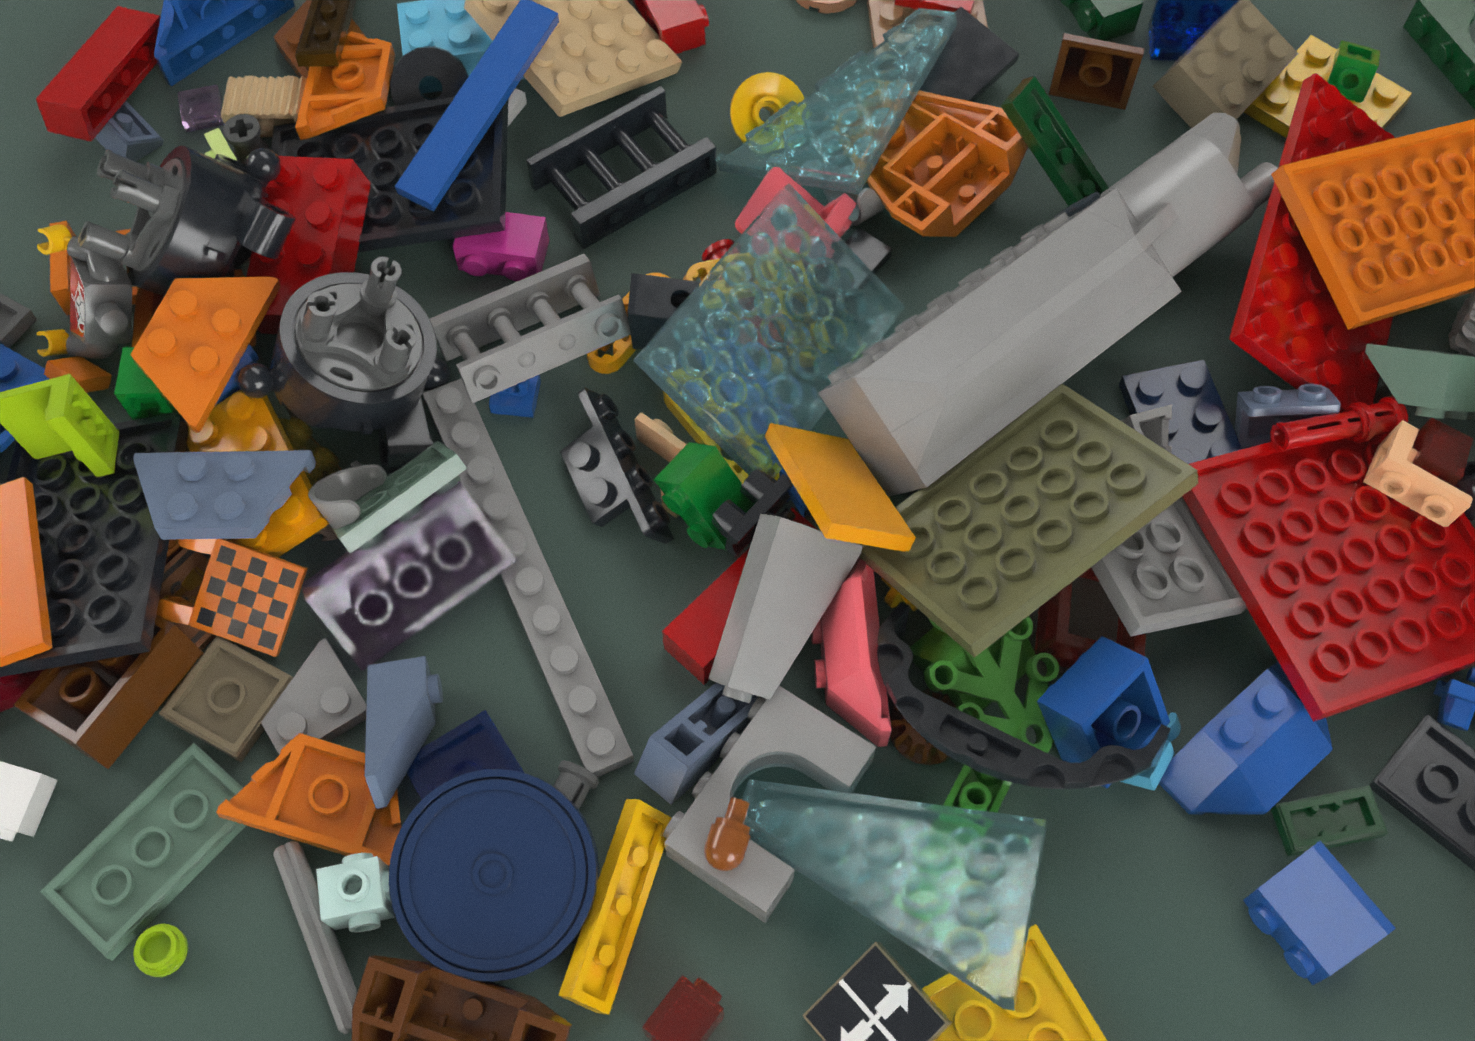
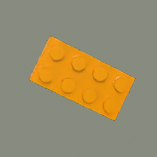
(253, 425)

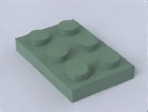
(401, 495)

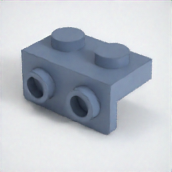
(1269, 405)

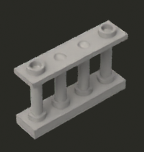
(520, 306)

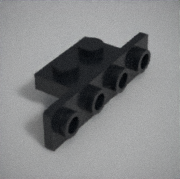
(609, 472)

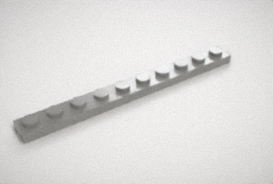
(532, 586)

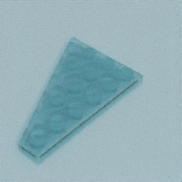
(852, 115)
(928, 873)

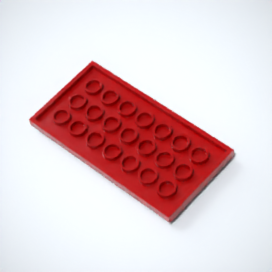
(1285, 306)

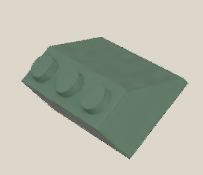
(1431, 380)

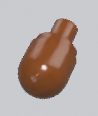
(728, 837)

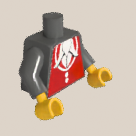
(97, 300)

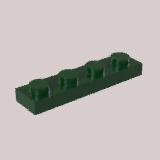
(1052, 142)

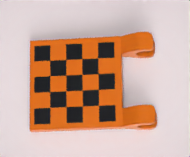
(241, 596)

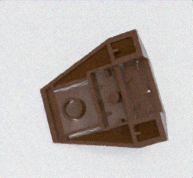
(425, 1003)

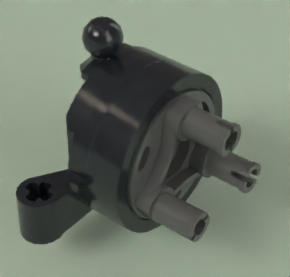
(190, 215)
(355, 360)

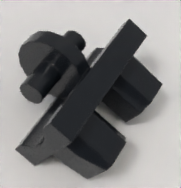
(768, 499)

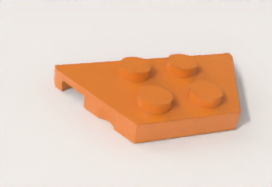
(349, 90)
(201, 338)
(317, 798)

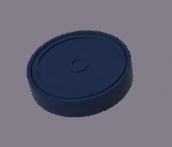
(493, 875)

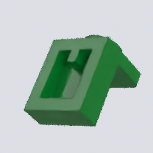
(1354, 70)

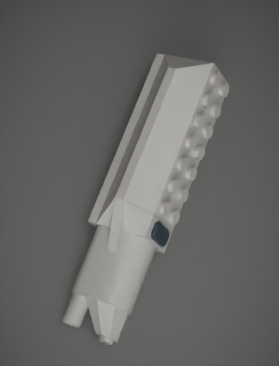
(1041, 309)

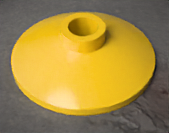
(760, 91)

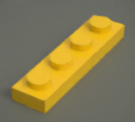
(617, 908)

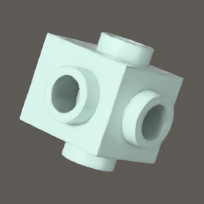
(355, 893)

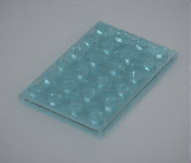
(769, 331)

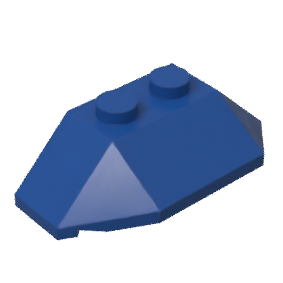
(201, 30)
(1249, 751)

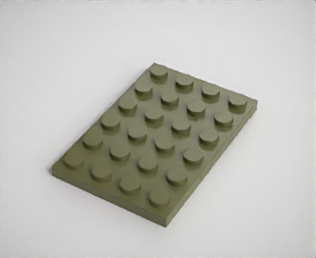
(1027, 516)

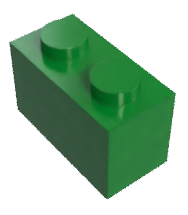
(696, 487)

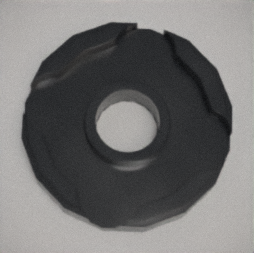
(422, 63)

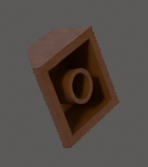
(1095, 71)

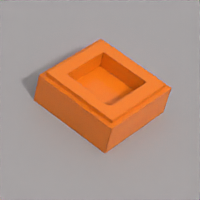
(87, 374)

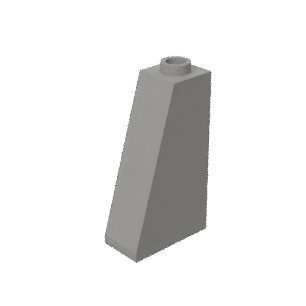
(777, 604)

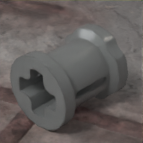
(244, 134)
(575, 782)

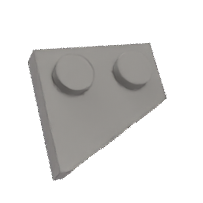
(316, 702)

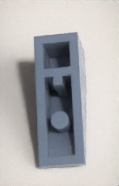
(397, 721)
(691, 742)

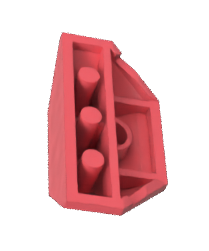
(850, 656)

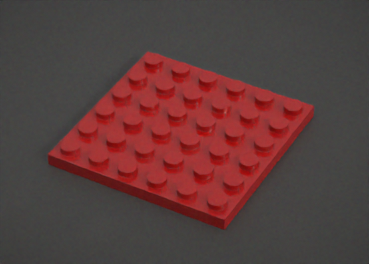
(1337, 573)

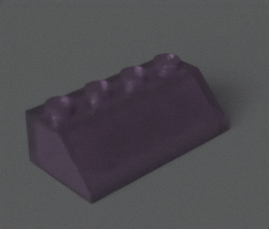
(408, 577)

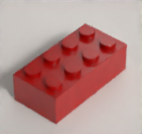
(329, 212)

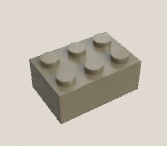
(1226, 66)

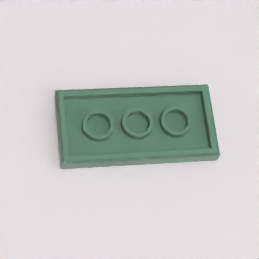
(147, 853)

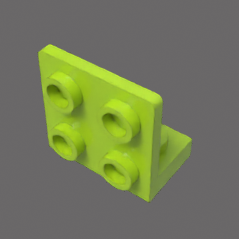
(60, 418)

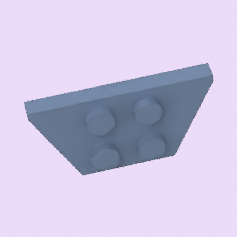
(217, 491)

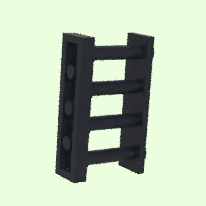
(625, 199)

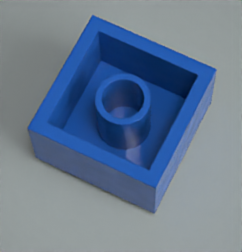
(1103, 702)

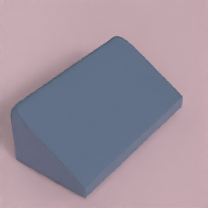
(129, 134)

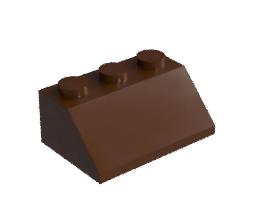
(109, 700)

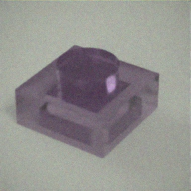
(201, 108)

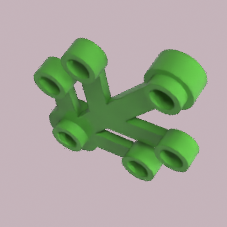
(998, 685)

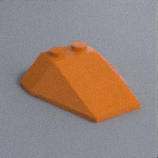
(946, 164)

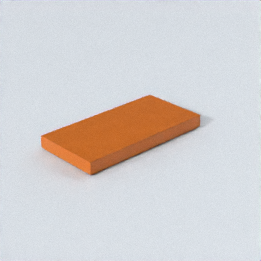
(22, 584)

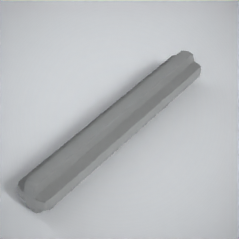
(318, 936)

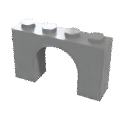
(779, 735)

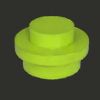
(160, 950)

